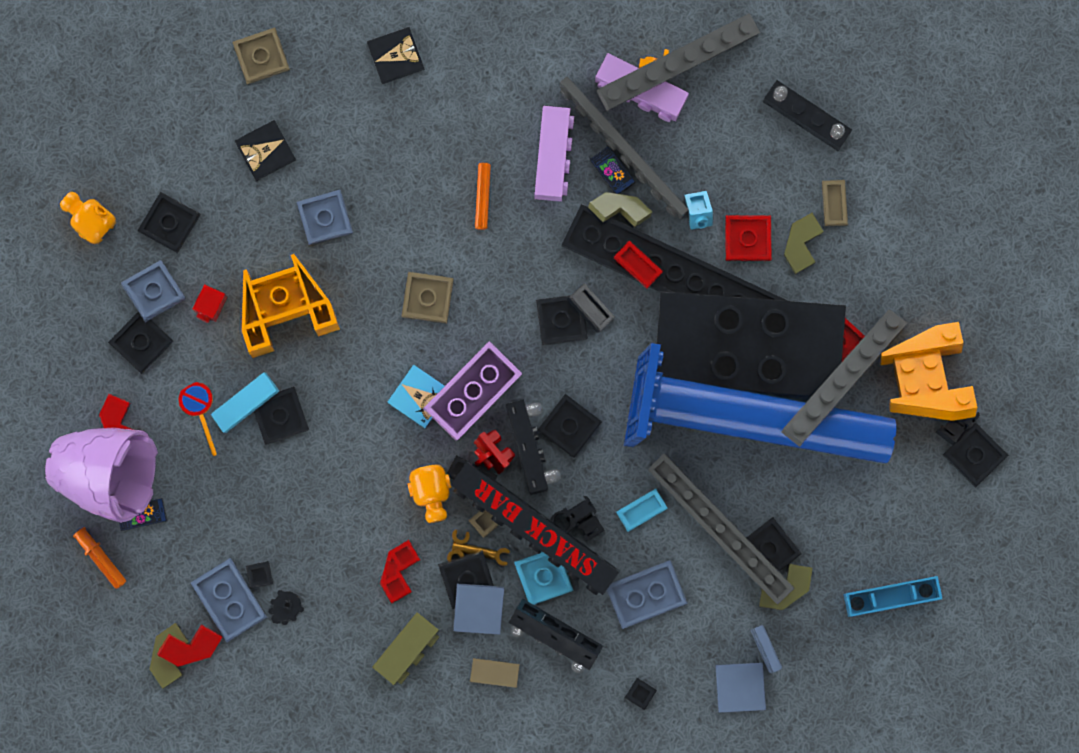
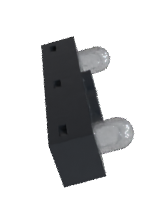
(807, 115)
(530, 455)
(555, 634)

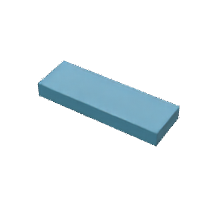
(244, 402)

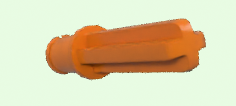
(100, 558)

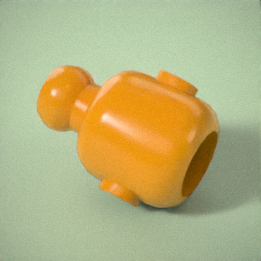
(89, 218)
(430, 488)

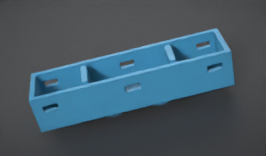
(893, 596)

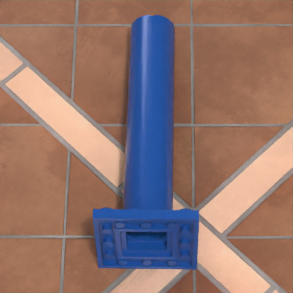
(747, 415)

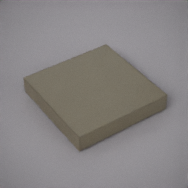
(261, 56)
(427, 297)

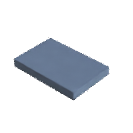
(646, 594)
(228, 600)

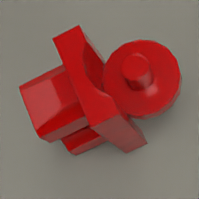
(490, 454)

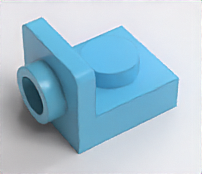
(699, 210)

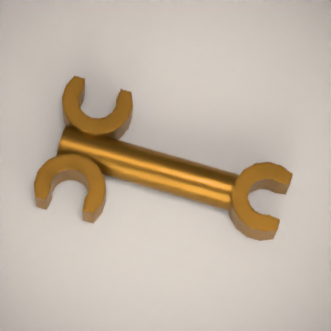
(459, 547)

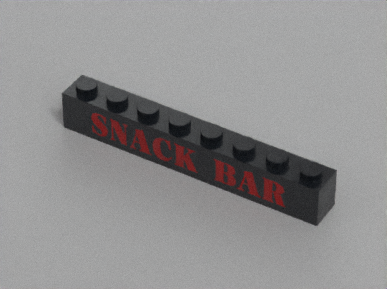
(534, 527)

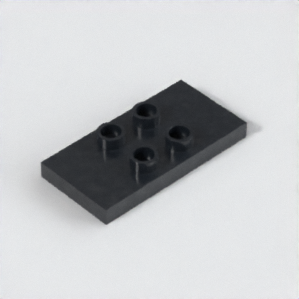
(750, 342)

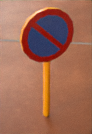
(196, 401)

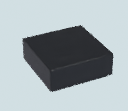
(259, 575)
(640, 693)

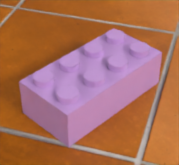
(472, 391)

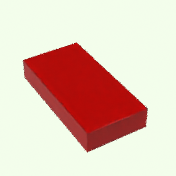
(638, 264)

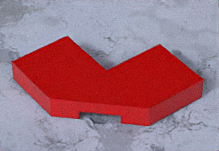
(114, 412)
(397, 561)
(200, 647)

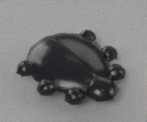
(285, 607)

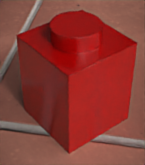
(209, 304)

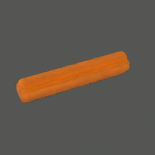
(482, 199)

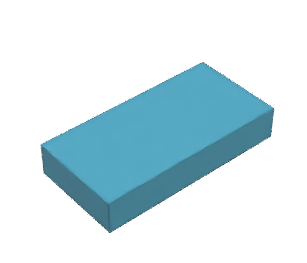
(641, 510)

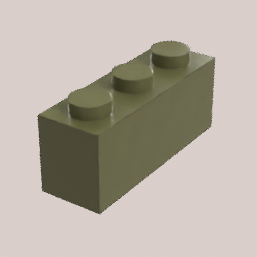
(406, 649)

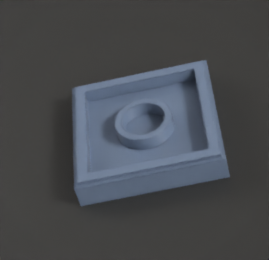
(324, 217)
(153, 291)
(478, 609)
(766, 649)
(740, 687)

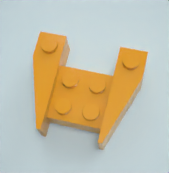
(281, 299)
(923, 379)

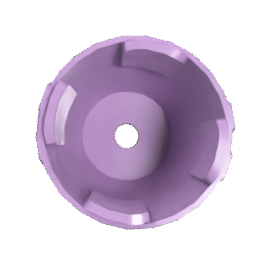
(104, 471)

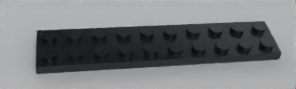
(681, 271)

